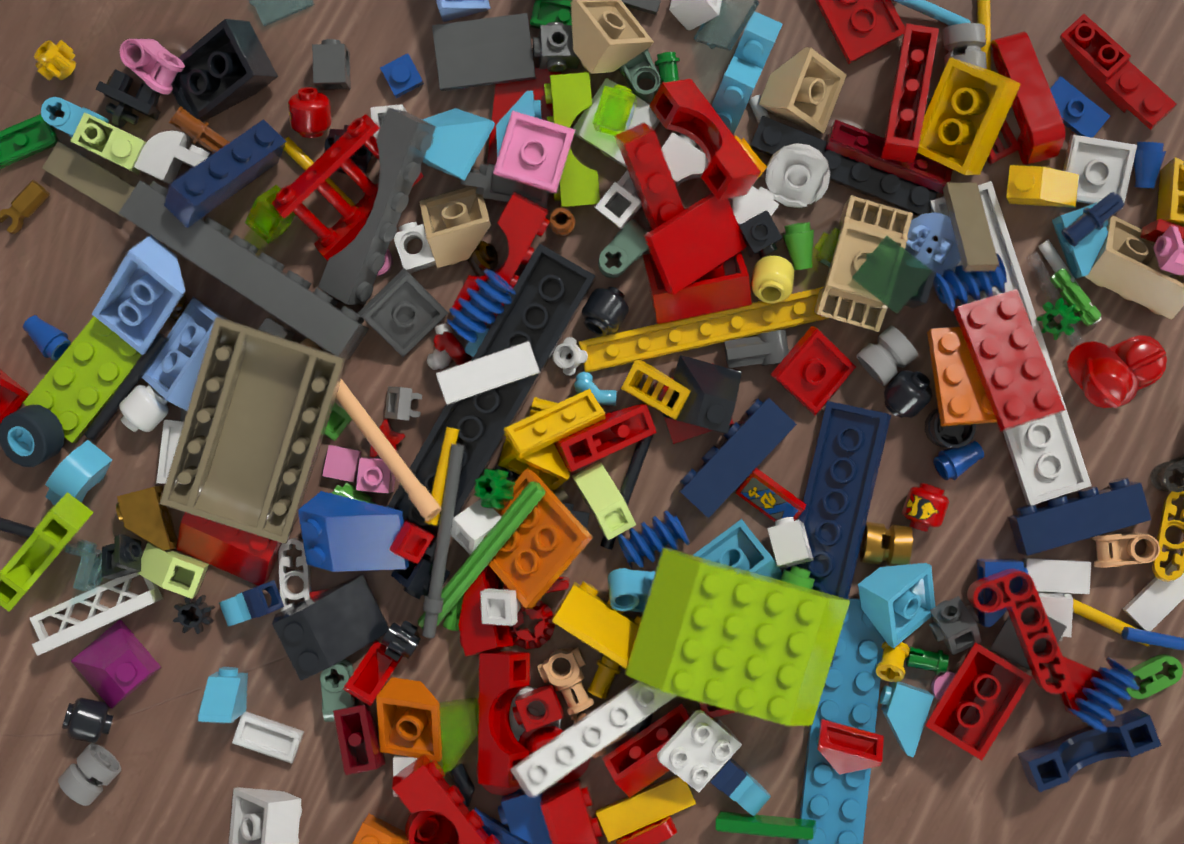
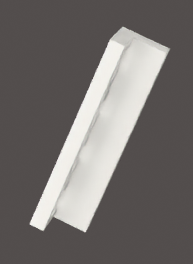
(93, 621)

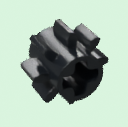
(202, 612)
(401, 640)

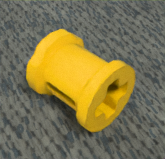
(892, 662)

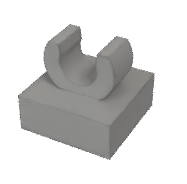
(399, 403)

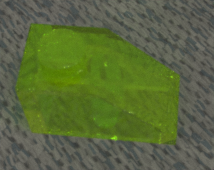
(458, 729)

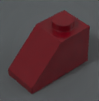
(358, 739)

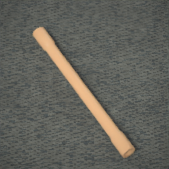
(416, 491)

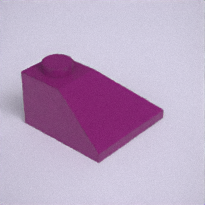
(115, 664)

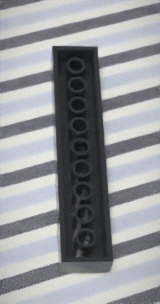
(540, 313)

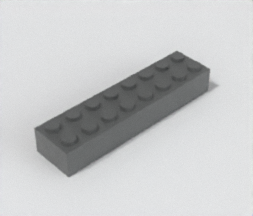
(252, 275)

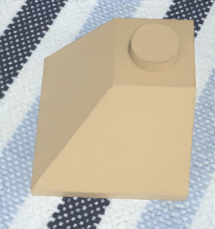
(606, 34)
(804, 90)
(455, 224)

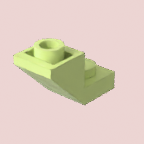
(604, 500)

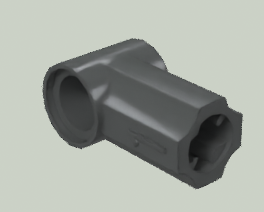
(764, 349)

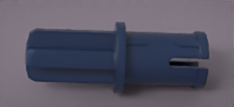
(1093, 218)

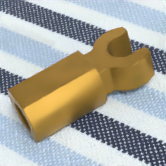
(24, 205)

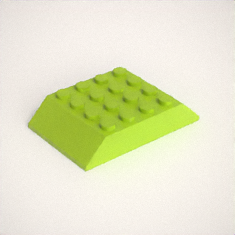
(736, 639)

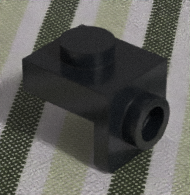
(760, 235)
(121, 557)

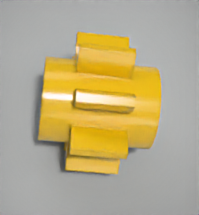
(55, 60)

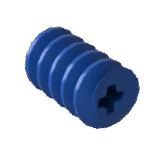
(965, 283)
(481, 306)
(652, 539)
(1105, 695)

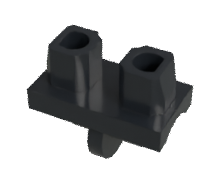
(117, 89)

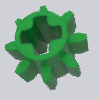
(1051, 325)
(494, 489)

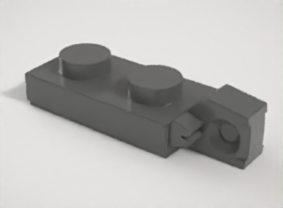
(500, 188)

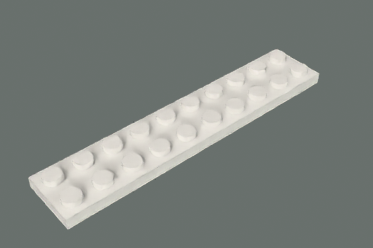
(1046, 449)

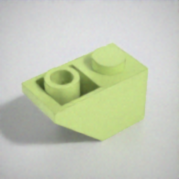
(108, 142)
(172, 570)

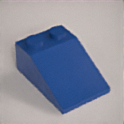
(349, 534)

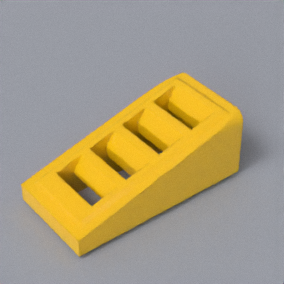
(634, 377)

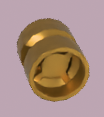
(896, 548)

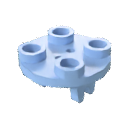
(920, 237)

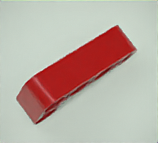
(1034, 104)
(1026, 632)

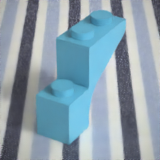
(745, 69)

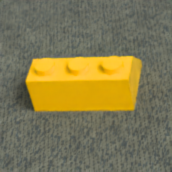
(966, 116)
(597, 622)

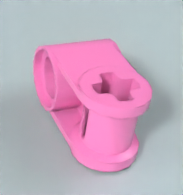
(151, 63)

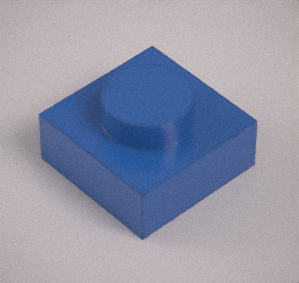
(402, 75)

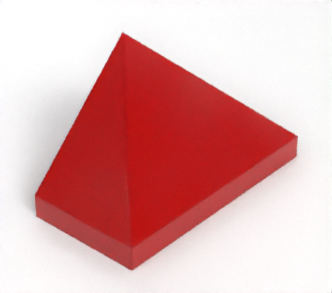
(371, 674)
(849, 747)

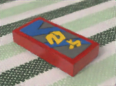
(769, 497)

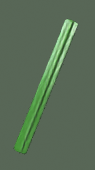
(488, 548)

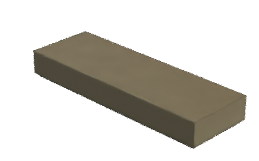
(88, 177)
(970, 227)

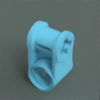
(71, 118)
(629, 589)

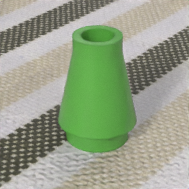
(799, 243)

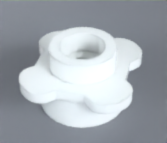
(561, 352)

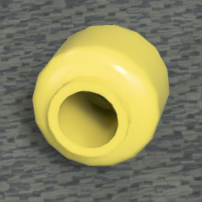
(772, 279)

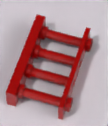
(354, 217)

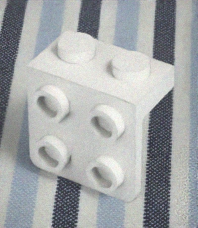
(699, 749)

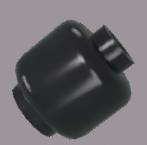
(605, 311)
(907, 393)
(87, 720)

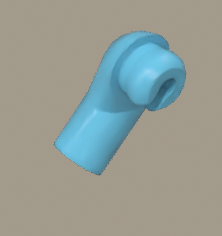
(604, 397)

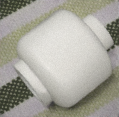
(143, 409)

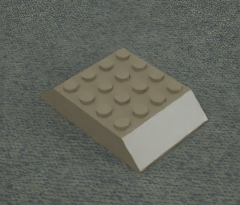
(252, 430)

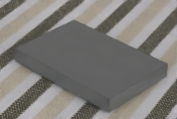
(483, 52)

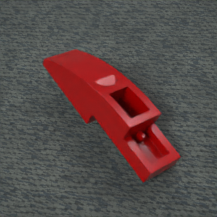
(1114, 73)

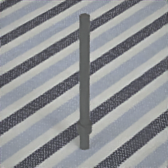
(433, 602)

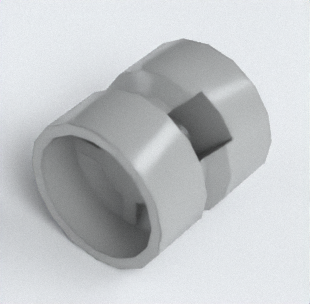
(966, 39)
(891, 351)
(85, 780)

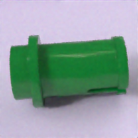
(667, 66)
(928, 660)

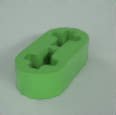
(1155, 682)

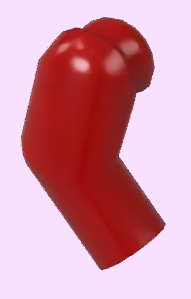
(453, 347)

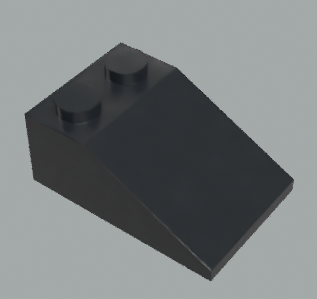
(222, 70)
(330, 626)

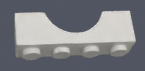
(689, 163)

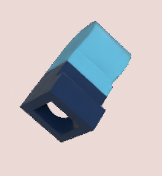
(251, 604)
(741, 787)

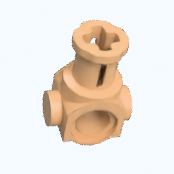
(567, 680)

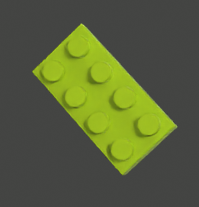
(85, 378)

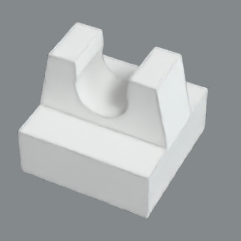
(499, 607)

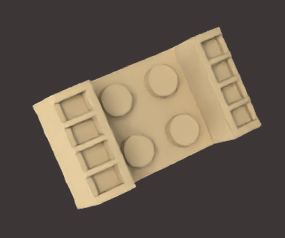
(861, 232)

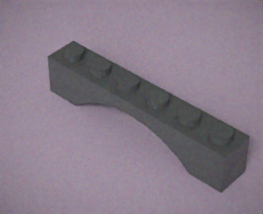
(401, 149)

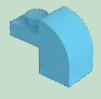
(78, 473)

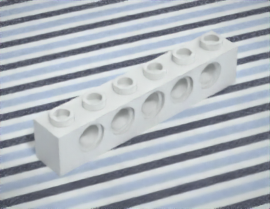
(588, 736)

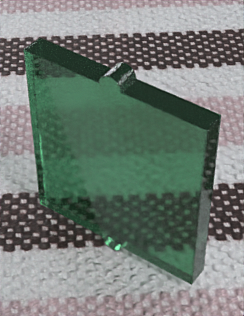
(892, 274)

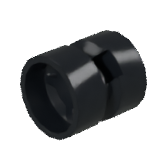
(948, 436)

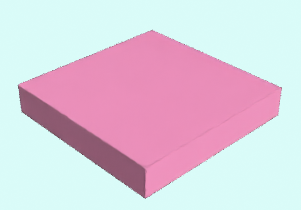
(534, 152)

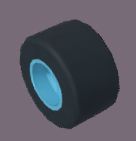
(31, 435)

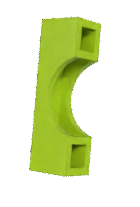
(570, 97)
(41, 549)

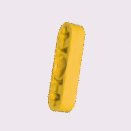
(1177, 560)

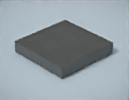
(403, 312)

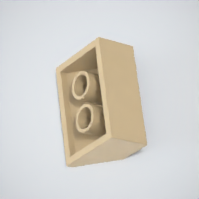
(1132, 270)

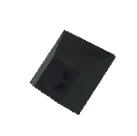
(711, 396)

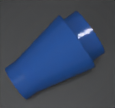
(1148, 163)
(46, 337)
(955, 461)

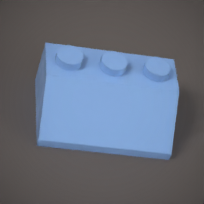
(141, 294)
(179, 362)

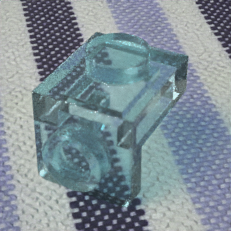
(90, 567)

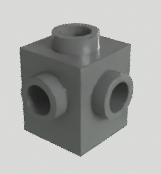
(555, 47)
(955, 625)

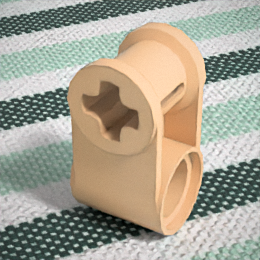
(1118, 549)

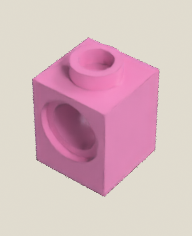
(374, 476)

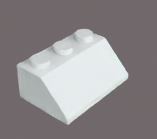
(264, 817)

